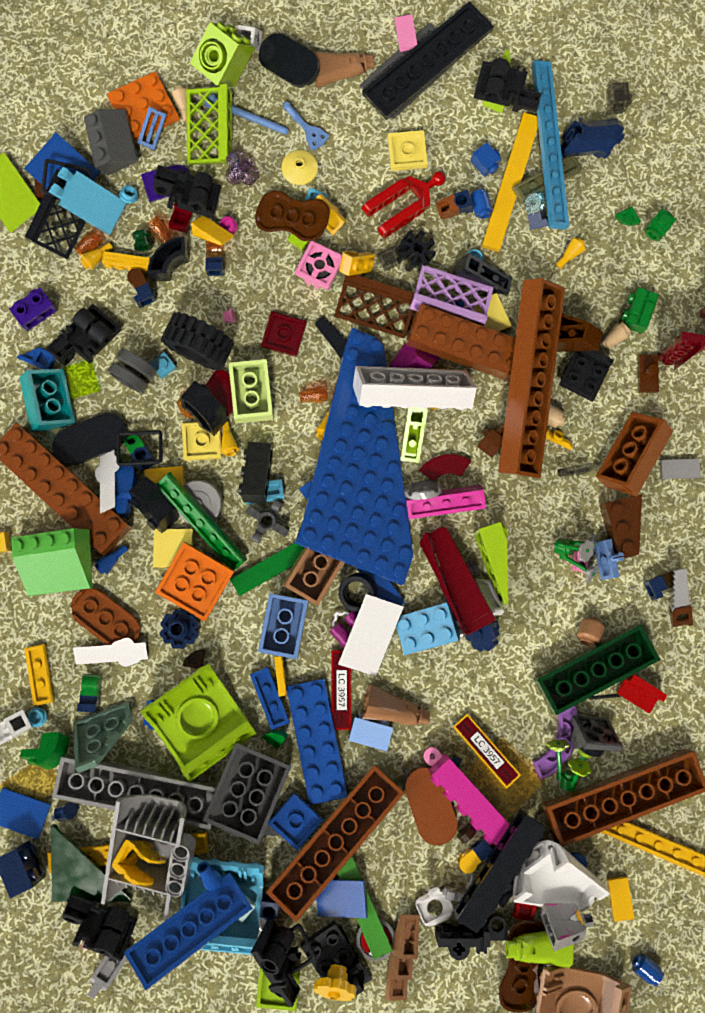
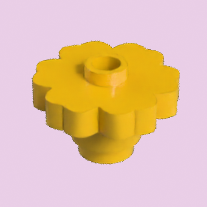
(335, 985)

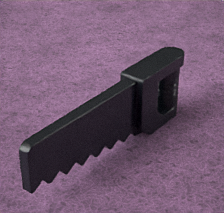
(332, 336)

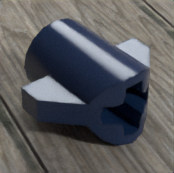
(65, 812)

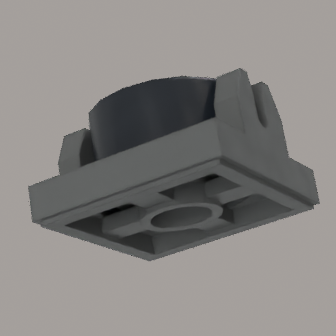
(594, 735)

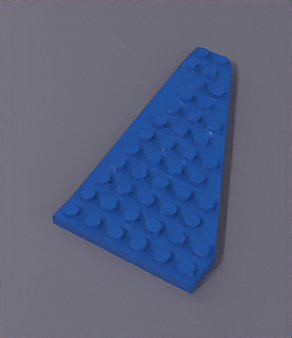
(357, 487)

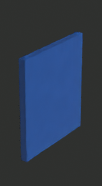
(58, 150)

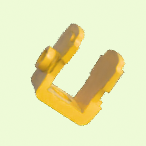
(126, 865)

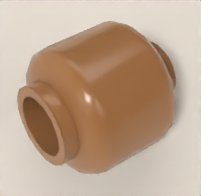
(590, 631)

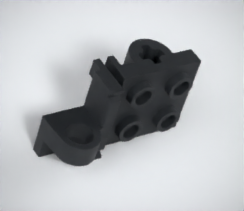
(505, 85)
(191, 193)
(87, 334)
(586, 373)
(101, 928)
(461, 938)
(332, 948)
(277, 959)

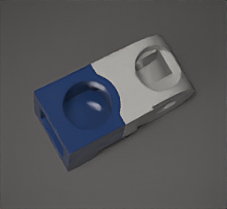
(268, 910)

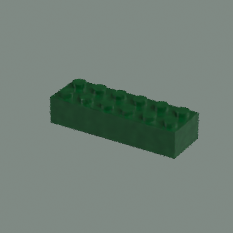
(596, 669)

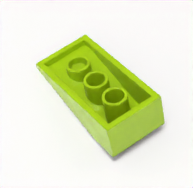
(494, 552)

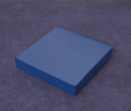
(295, 821)

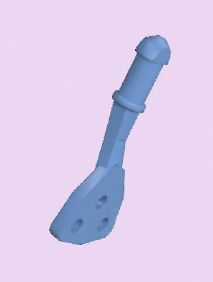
(309, 130)

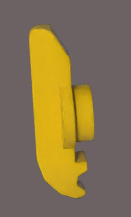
(558, 438)

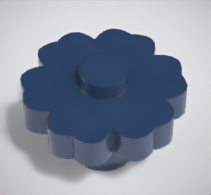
(179, 629)
(485, 638)

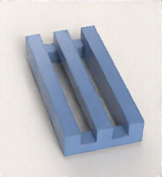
(146, 144)

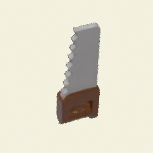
(681, 600)

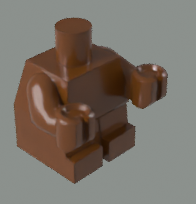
(492, 441)

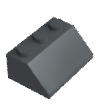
(110, 140)

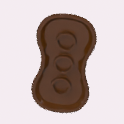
(301, 218)
(522, 979)

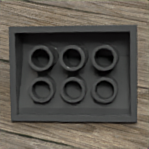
(247, 793)

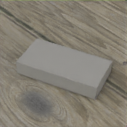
(680, 469)

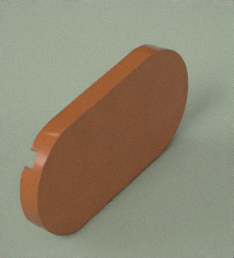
(104, 617)
(430, 807)

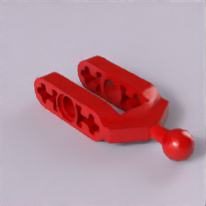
(396, 190)

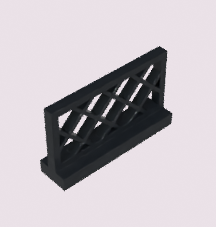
(40, 219)

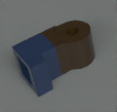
(658, 584)

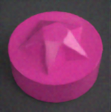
(229, 224)

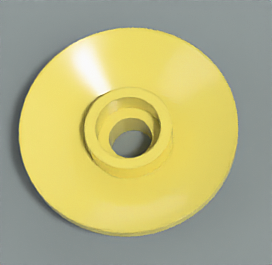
(299, 174)

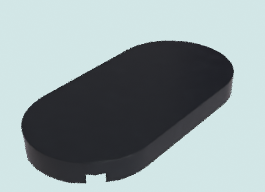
(289, 60)
(88, 439)

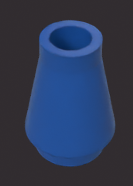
(209, 876)

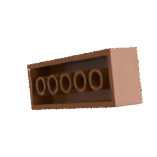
(462, 342)

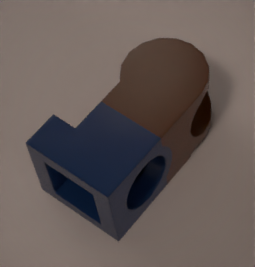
(139, 282)

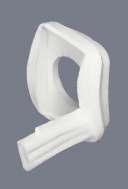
(422, 904)

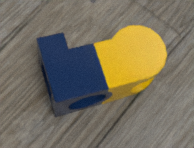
(474, 855)

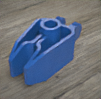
(124, 480)

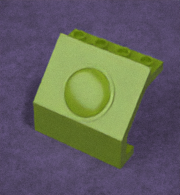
(198, 722)

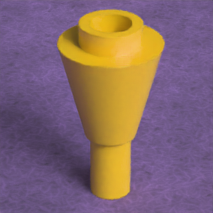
(574, 249)
(92, 258)
(229, 446)

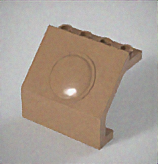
(581, 991)

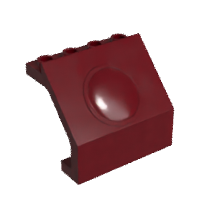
(683, 347)

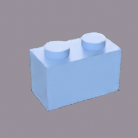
(371, 732)

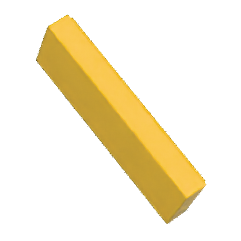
(39, 675)

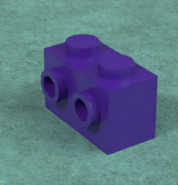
(33, 309)

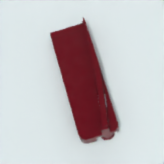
(456, 581)

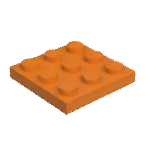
(138, 97)
(194, 581)

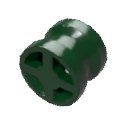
(142, 240)

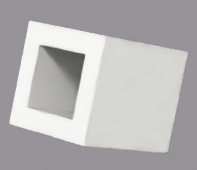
(253, 34)

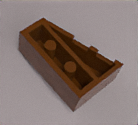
(623, 524)

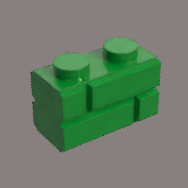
(639, 310)

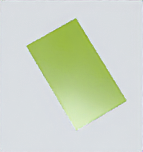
(16, 198)

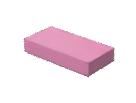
(405, 32)

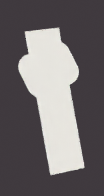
(106, 476)
(123, 651)

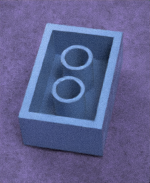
(283, 626)

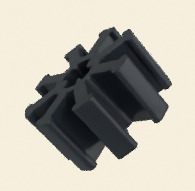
(415, 250)

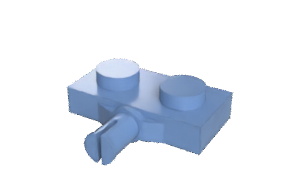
(607, 559)

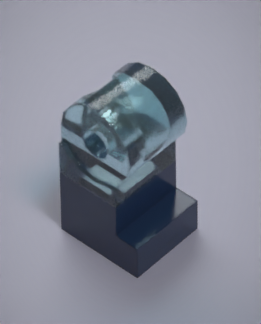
(536, 210)

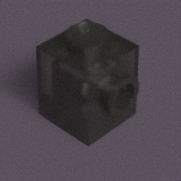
(618, 97)

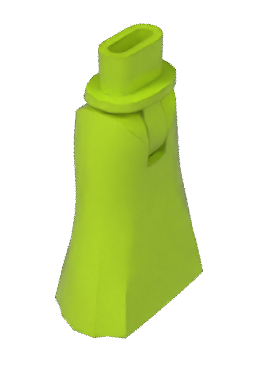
(538, 949)

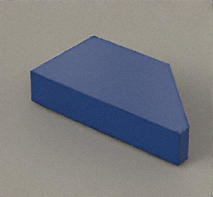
(38, 357)

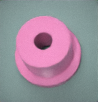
(229, 316)

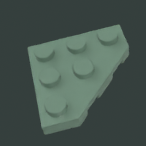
(98, 734)

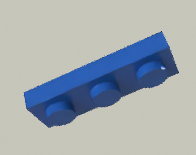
(269, 698)

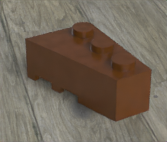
(578, 335)

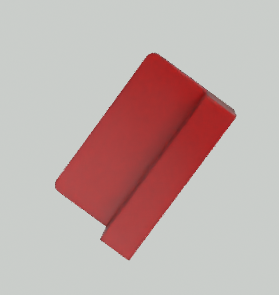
(640, 693)

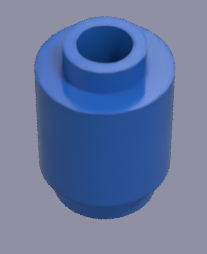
(481, 203)
(647, 969)

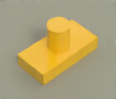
(336, 220)

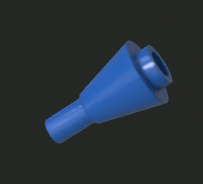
(106, 563)

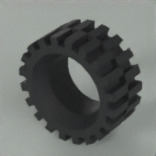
(197, 341)

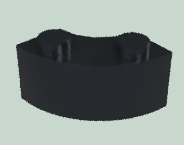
(168, 258)
(204, 408)
(153, 505)

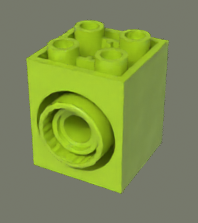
(222, 54)

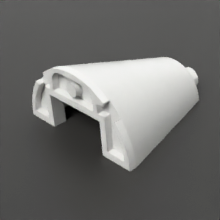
(556, 877)

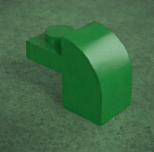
(50, 751)

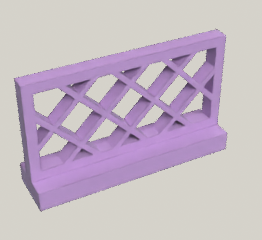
(450, 306)

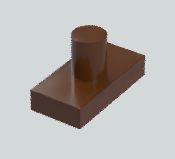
(648, 374)

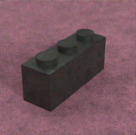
(256, 472)

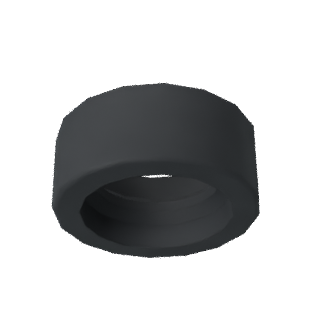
(342, 591)

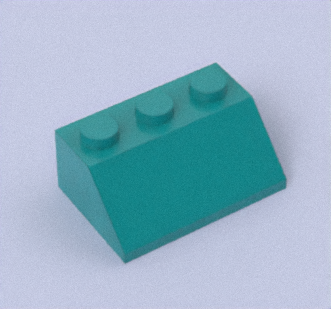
(46, 399)

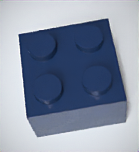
(21, 869)

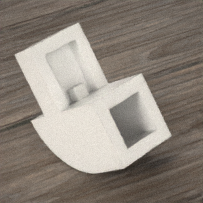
(13, 726)

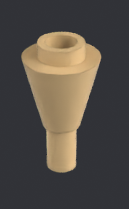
(179, 96)

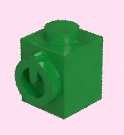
(660, 225)

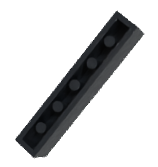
(498, 871)

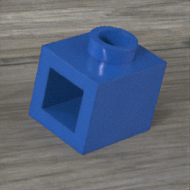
(486, 159)

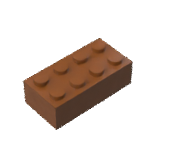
(634, 453)

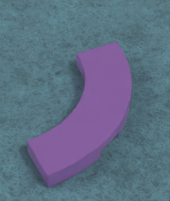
(547, 763)

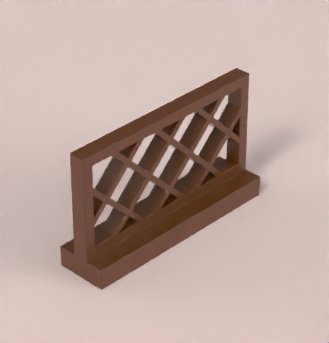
(380, 289)

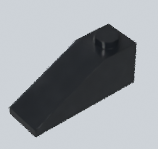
(481, 272)

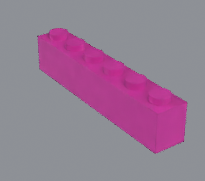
(469, 799)

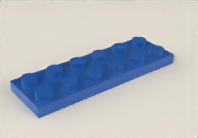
(317, 741)
(187, 932)

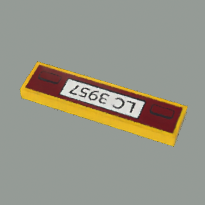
(486, 751)

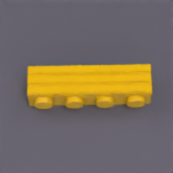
(125, 261)

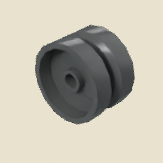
(132, 371)

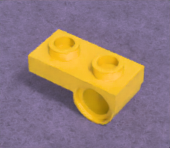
(356, 263)

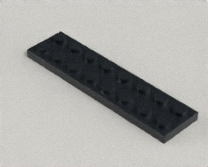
(427, 60)

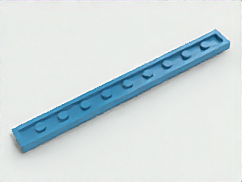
(550, 146)

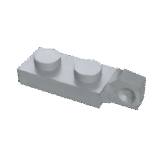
(105, 974)

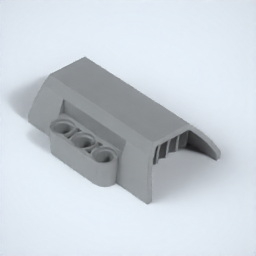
(162, 825)

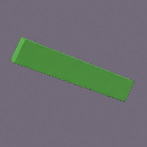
(370, 926)

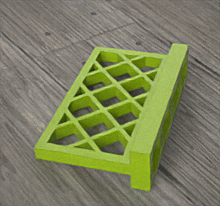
(223, 121)

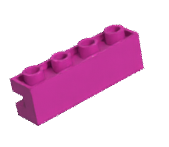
(448, 502)

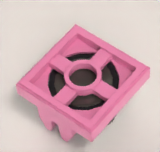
(319, 266)

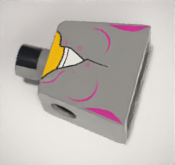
(564, 924)

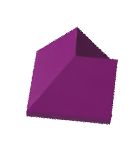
(413, 358)

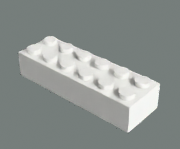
(413, 387)

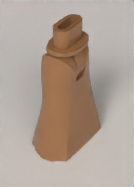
(341, 66)
(387, 707)

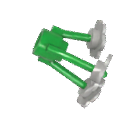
(586, 550)

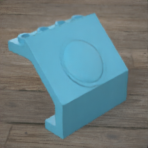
(243, 935)

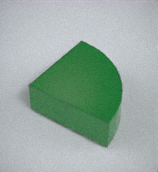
(628, 216)
(275, 738)

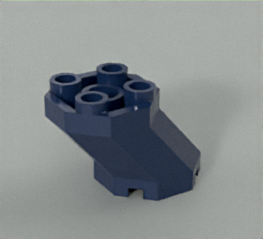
(592, 137)

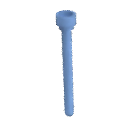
(251, 117)

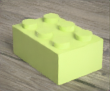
(250, 391)

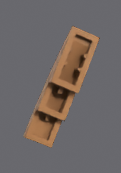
(401, 958)

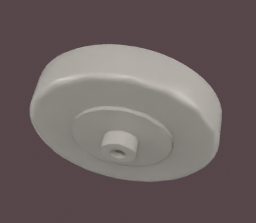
(206, 496)

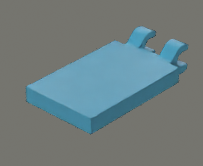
(88, 200)

